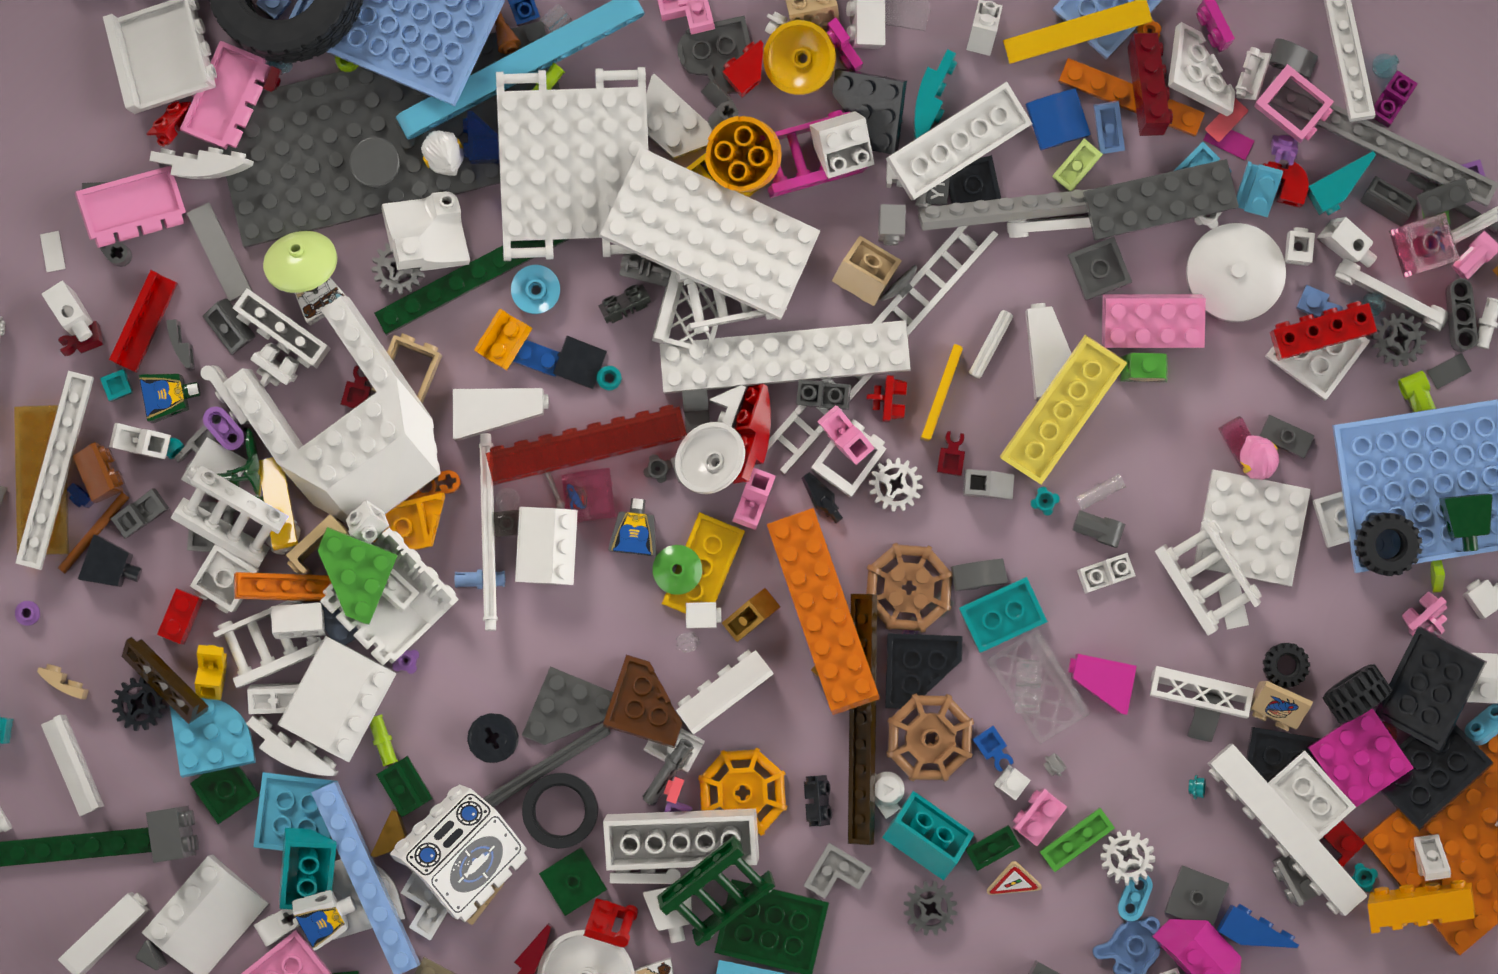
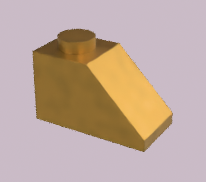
(751, 614)

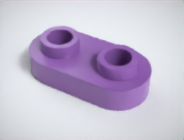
(224, 429)

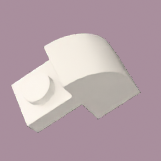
(140, 441)

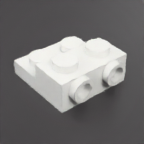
(216, 578)

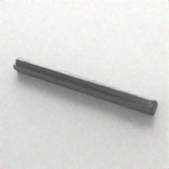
(547, 765)

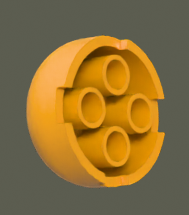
(739, 158)

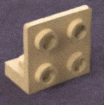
(814, 11)

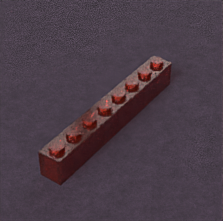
(585, 445)

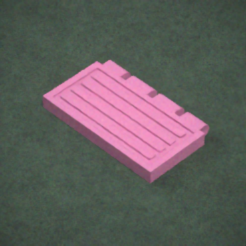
(221, 109)
(131, 204)

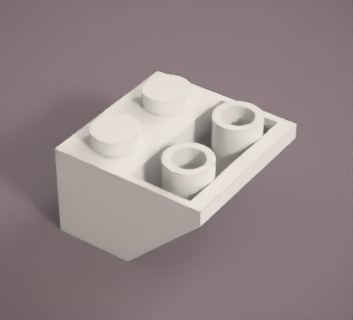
(842, 144)

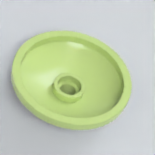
(300, 261)

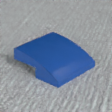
(1058, 119)

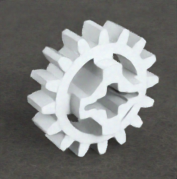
(906, 489)
(1118, 854)

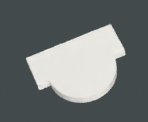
(888, 792)

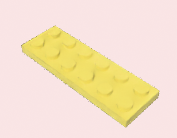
(1063, 409)

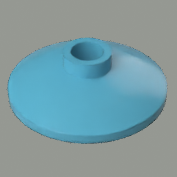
(527, 279)

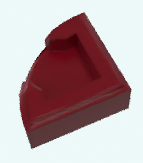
(273, 80)

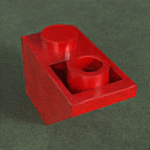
(745, 71)

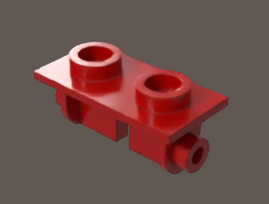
(164, 126)

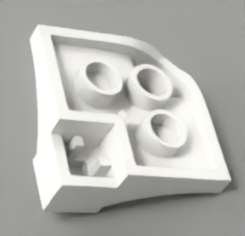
(426, 232)

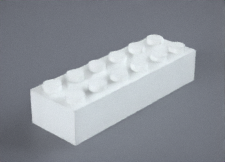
(676, 837)

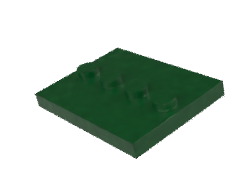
(775, 931)

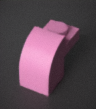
(845, 435)
(754, 499)

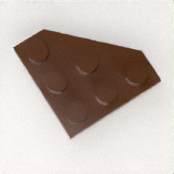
(642, 705)

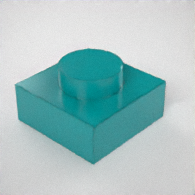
(116, 385)

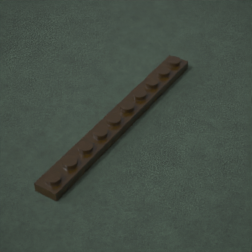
(863, 732)

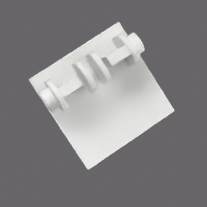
(215, 458)

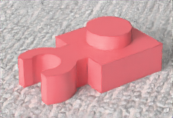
(673, 789)

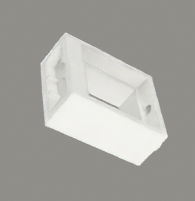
(836, 480)

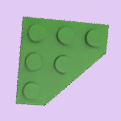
(356, 572)

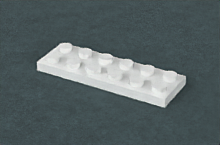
(959, 141)

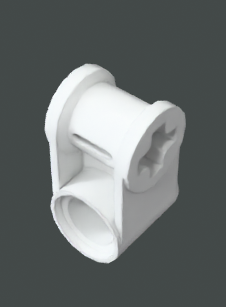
(275, 926)

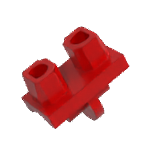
(890, 410)

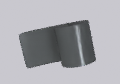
(1295, 56)
(724, 105)
(110, 250)
(695, 408)
(1205, 721)

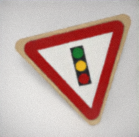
(1014, 880)

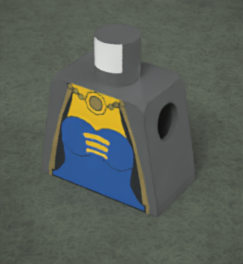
(634, 531)

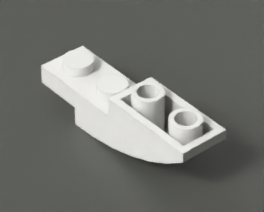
(205, 165)
(299, 756)

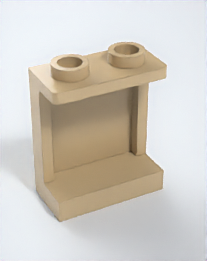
(311, 543)

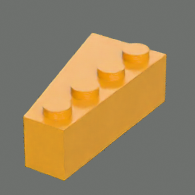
(1420, 905)

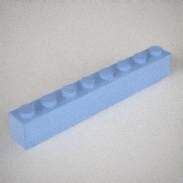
(366, 878)

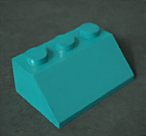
(928, 835)
(306, 865)

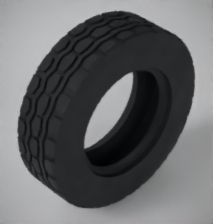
(288, 39)

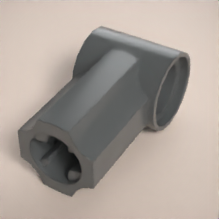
(1103, 529)

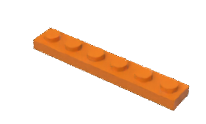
(1115, 89)

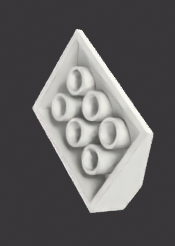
(337, 698)
(205, 917)

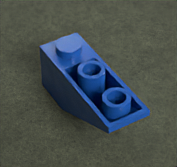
(1247, 930)

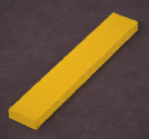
(1077, 30)

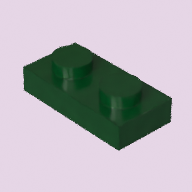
(992, 847)

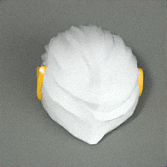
(442, 152)

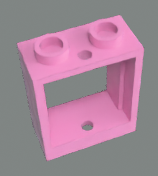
(1309, 130)

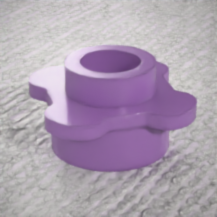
(410, 667)

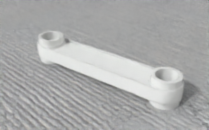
(1020, 228)
(1433, 317)

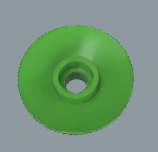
(672, 582)

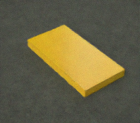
(716, 547)

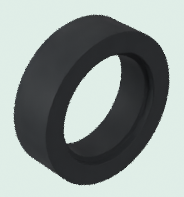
(529, 810)

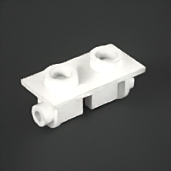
(1253, 77)

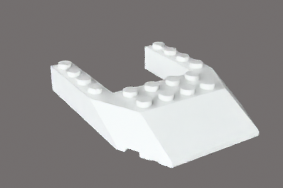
(370, 454)

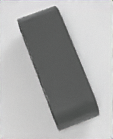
(1466, 304)

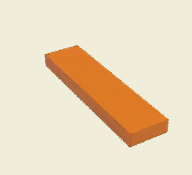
(280, 586)

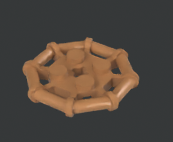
(920, 578)
(944, 737)

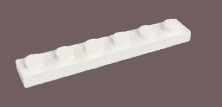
(1349, 60)

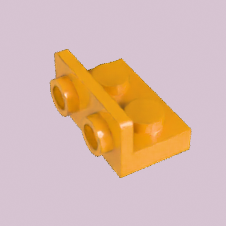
(503, 339)

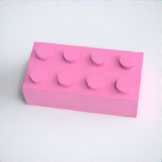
(1153, 321)

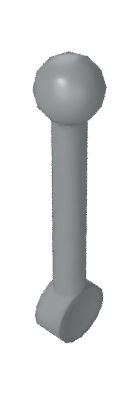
(560, 504)

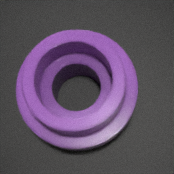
(35, 613)

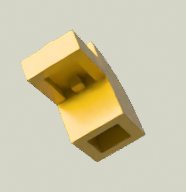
(210, 672)

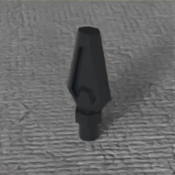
(821, 497)

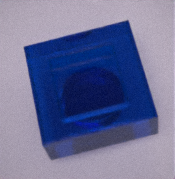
(79, 496)

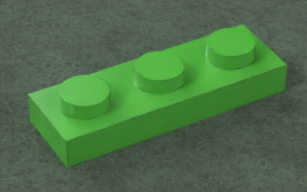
(1077, 839)

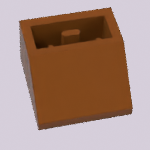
(98, 472)

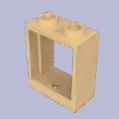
(427, 350)

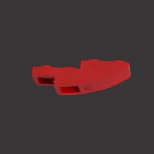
(754, 426)

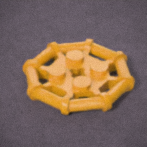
(750, 779)

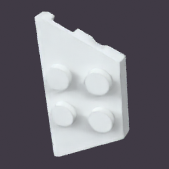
(673, 122)

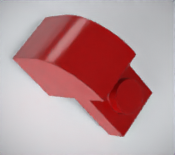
(1293, 184)

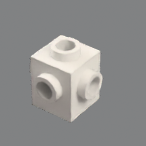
(367, 522)

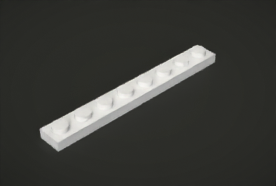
(54, 470)

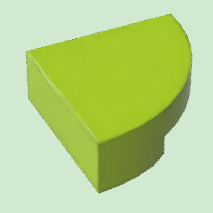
(1437, 576)

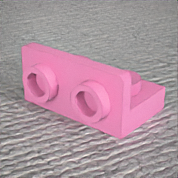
(1039, 816)

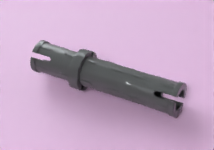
(673, 763)

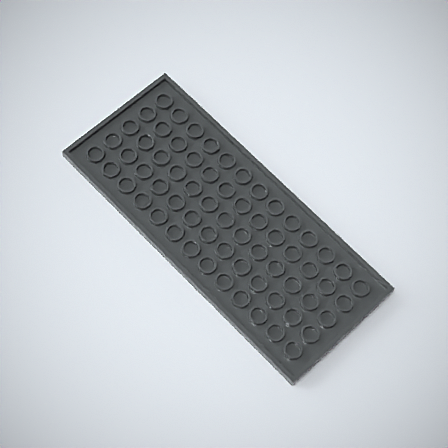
(305, 143)

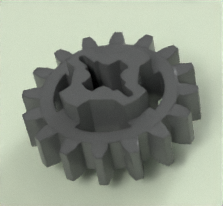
(1401, 349)
(924, 918)

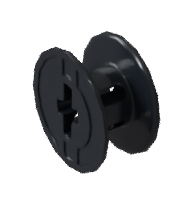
(478, 738)

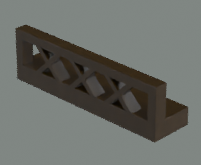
(163, 680)

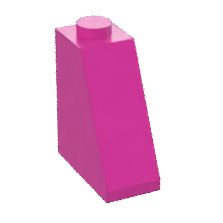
(1104, 679)

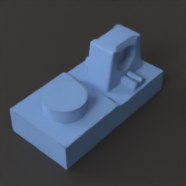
(1109, 127)

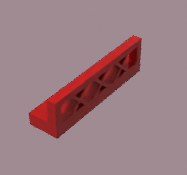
(143, 321)

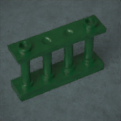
(700, 875)

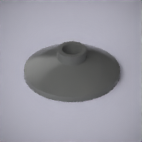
(901, 285)

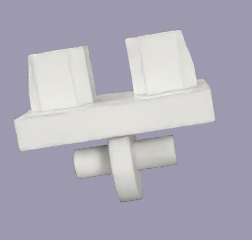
(271, 369)

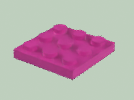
(1360, 757)

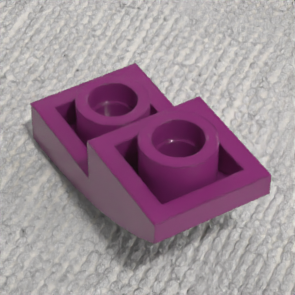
(1393, 98)

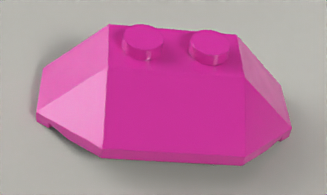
(1198, 947)

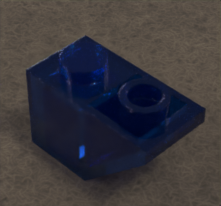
(482, 141)

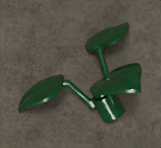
(251, 468)

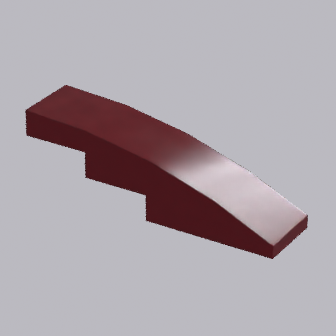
(531, 956)

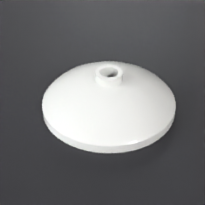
(700, 453)

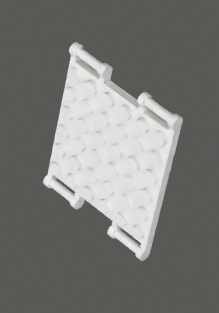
(565, 157)

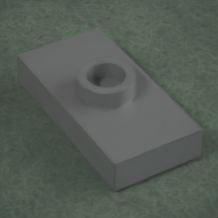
(1287, 436)

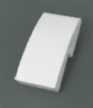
(1106, 573)

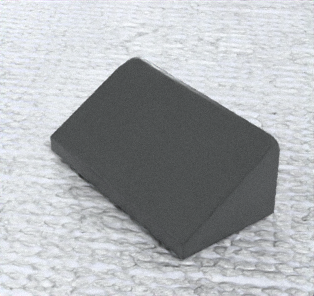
(1388, 201)
(227, 327)
(151, 956)

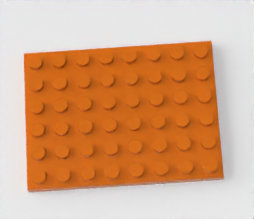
(1469, 845)

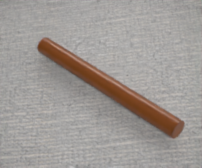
(95, 530)

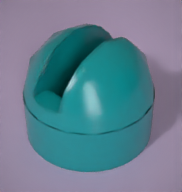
(174, 447)

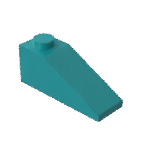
(1335, 188)

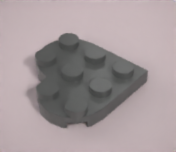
(710, 50)

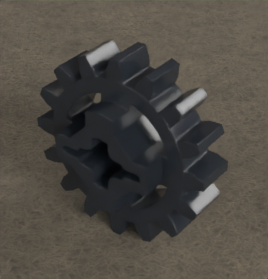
(133, 713)

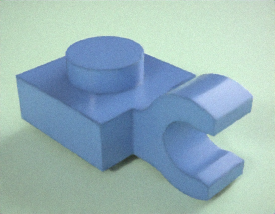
(1315, 302)

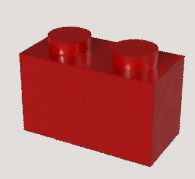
(180, 616)

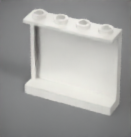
(160, 54)

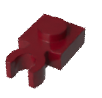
(83, 346)
(356, 391)
(951, 458)

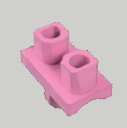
(1434, 608)

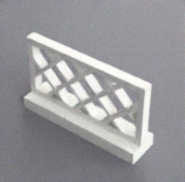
(668, 311)

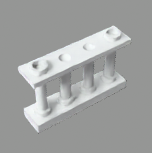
(701, 325)
(220, 532)
(1197, 597)
(268, 663)

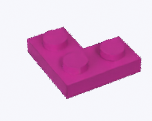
(841, 42)

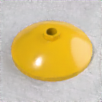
(784, 52)

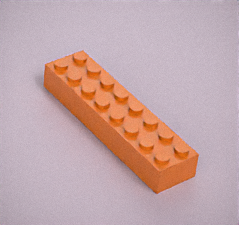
(823, 611)

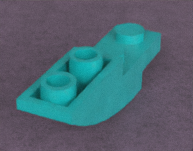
(928, 107)

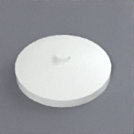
(1236, 272)
(583, 955)

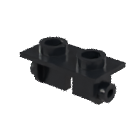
(818, 789)

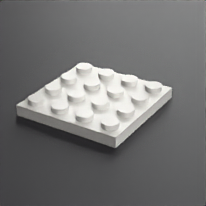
(1258, 525)

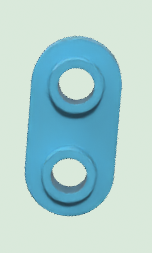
(1487, 723)
(1136, 897)

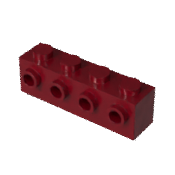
(1149, 84)

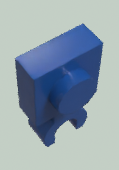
(991, 744)

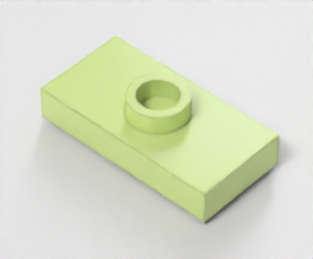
(1077, 165)

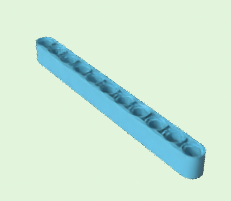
(528, 59)

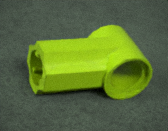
(1416, 390)

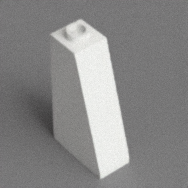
(1046, 346)
(491, 409)
(104, 934)

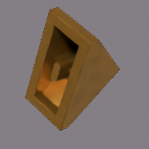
(391, 834)

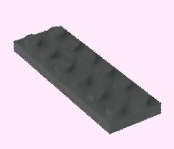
(1160, 199)

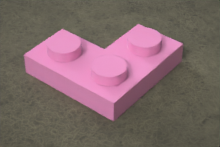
(696, 11)

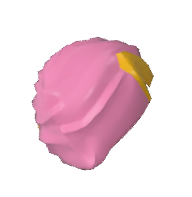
(1259, 457)

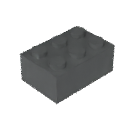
(172, 833)

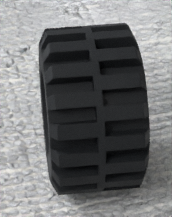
(1408, 549)
(1357, 693)

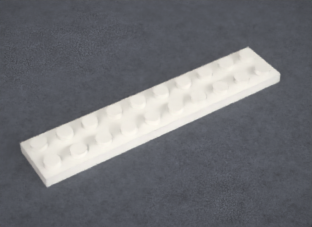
(786, 357)

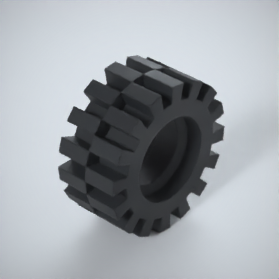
(1299, 657)

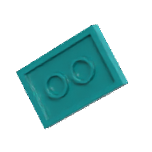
(1003, 615)

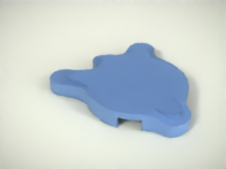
(1131, 946)

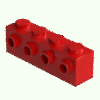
(1323, 331)

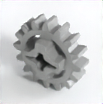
(394, 281)

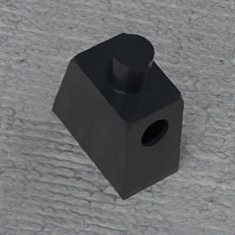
(108, 564)

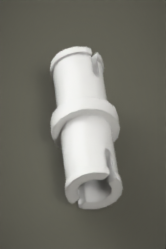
(1487, 323)

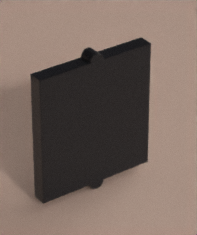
(579, 362)

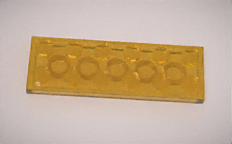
(32, 437)

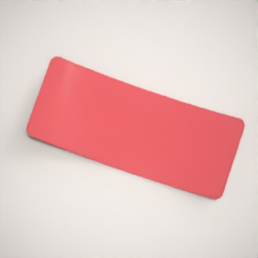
(1223, 124)

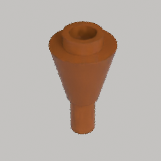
(506, 38)

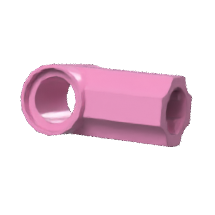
(1480, 251)

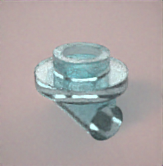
(1385, 65)

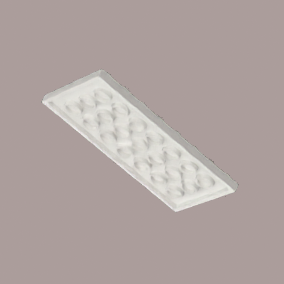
(709, 233)

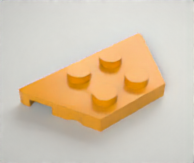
(417, 520)

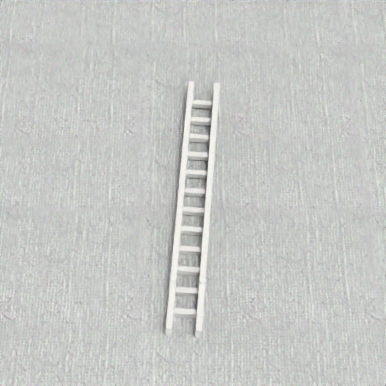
(863, 379)

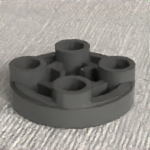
(374, 162)

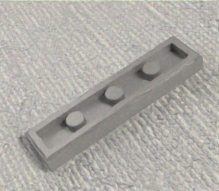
(219, 251)

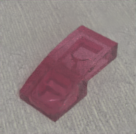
(1235, 436)

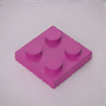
(1219, 31)

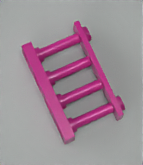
(804, 178)

